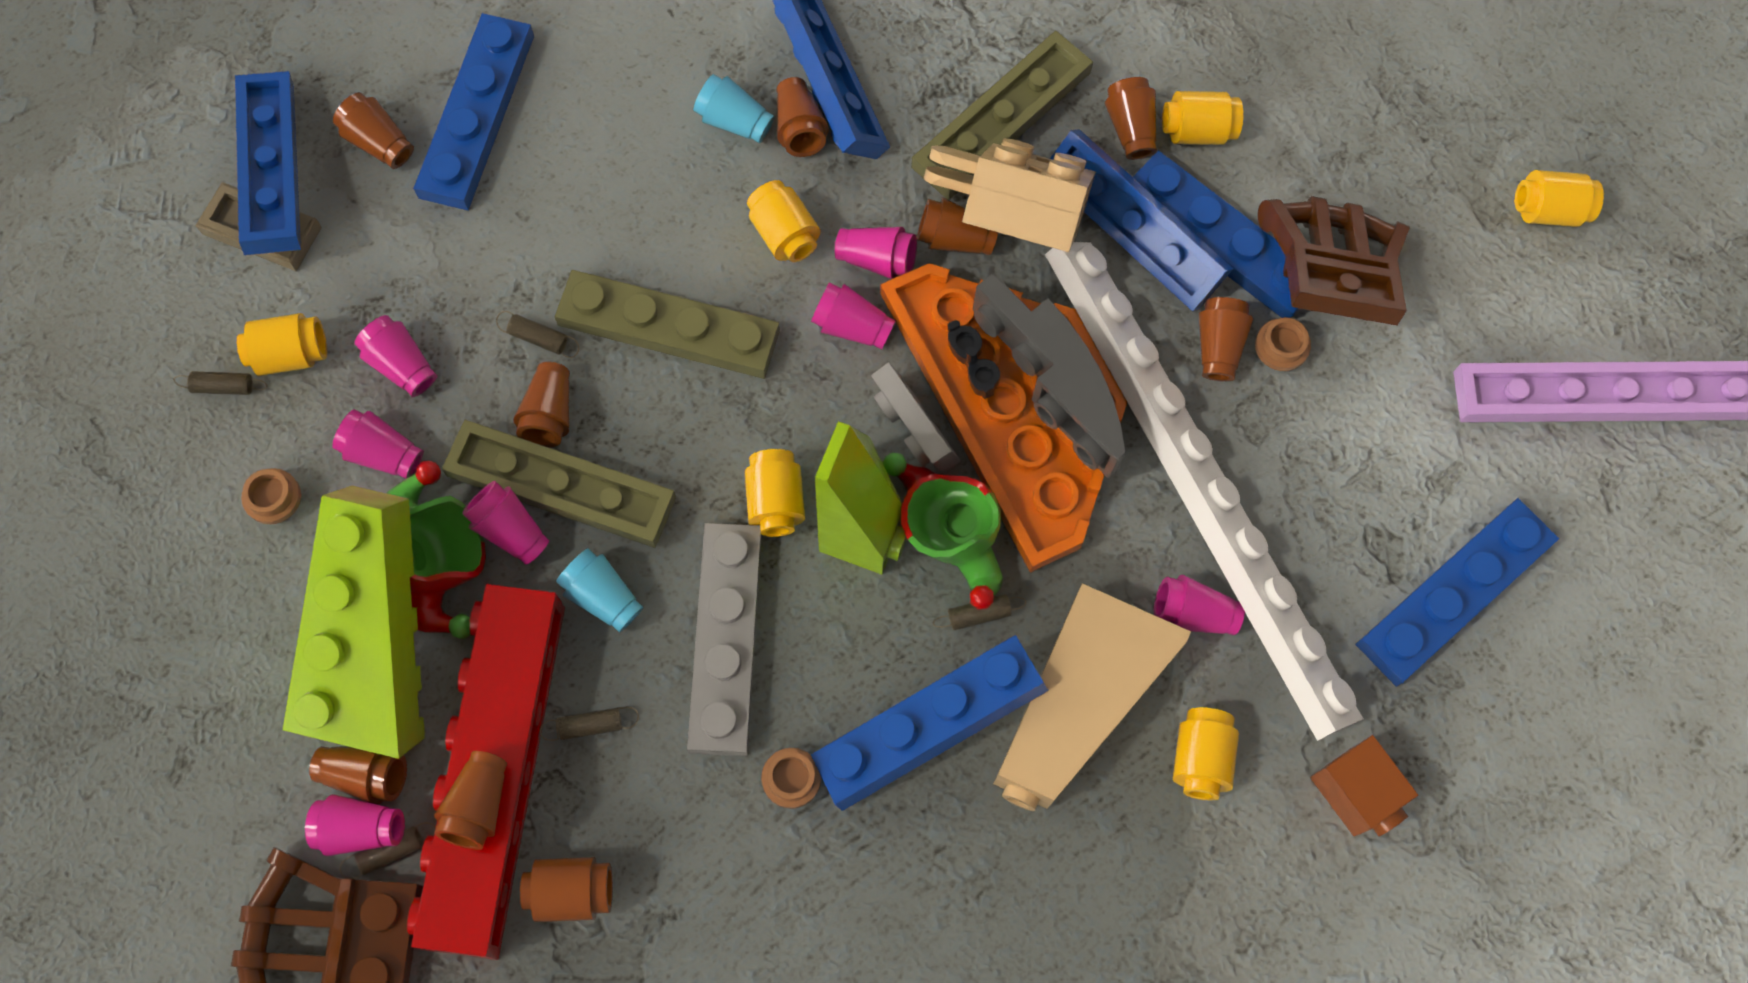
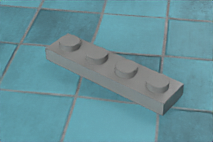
(725, 640)

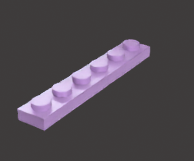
(1602, 391)

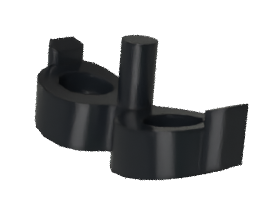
(967, 347)

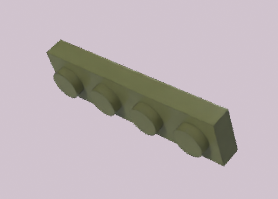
(1011, 103)
(667, 324)
(561, 483)

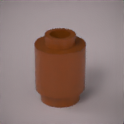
(567, 889)

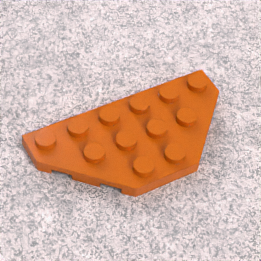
(1029, 467)

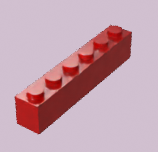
(499, 714)

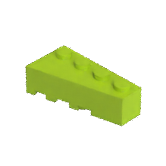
(357, 627)

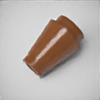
(1133, 114)
(799, 120)
(371, 129)
(944, 230)
(1223, 336)
(545, 406)
(359, 773)
(472, 803)

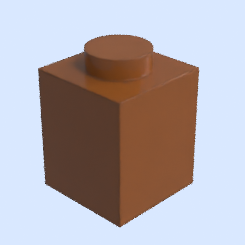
(1365, 788)

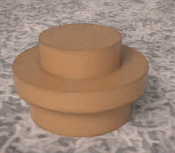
(1283, 344)
(271, 496)
(790, 778)

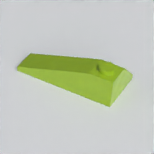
(857, 503)

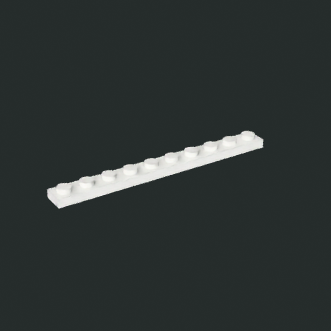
(1208, 495)

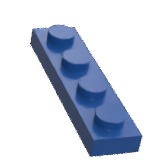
(832, 77)
(474, 112)
(267, 163)
(1147, 227)
(1235, 238)
(1456, 592)
(928, 723)

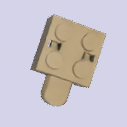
(1018, 190)

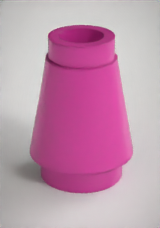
(878, 250)
(851, 317)
(395, 355)
(376, 445)
(505, 522)
(1197, 607)
(351, 825)

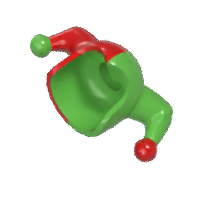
(953, 523)
(443, 552)

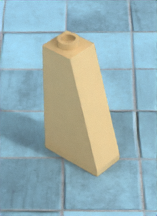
(1093, 678)

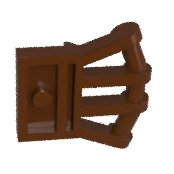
(1333, 278)
(365, 928)

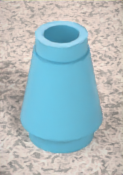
(732, 109)
(599, 590)

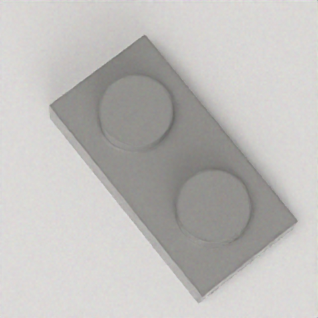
(898, 402)

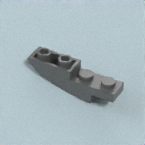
(1069, 382)

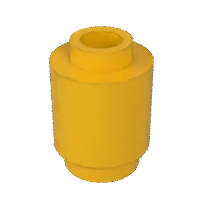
(1202, 117)
(1559, 198)
(783, 221)
(282, 344)
(774, 492)
(1206, 753)

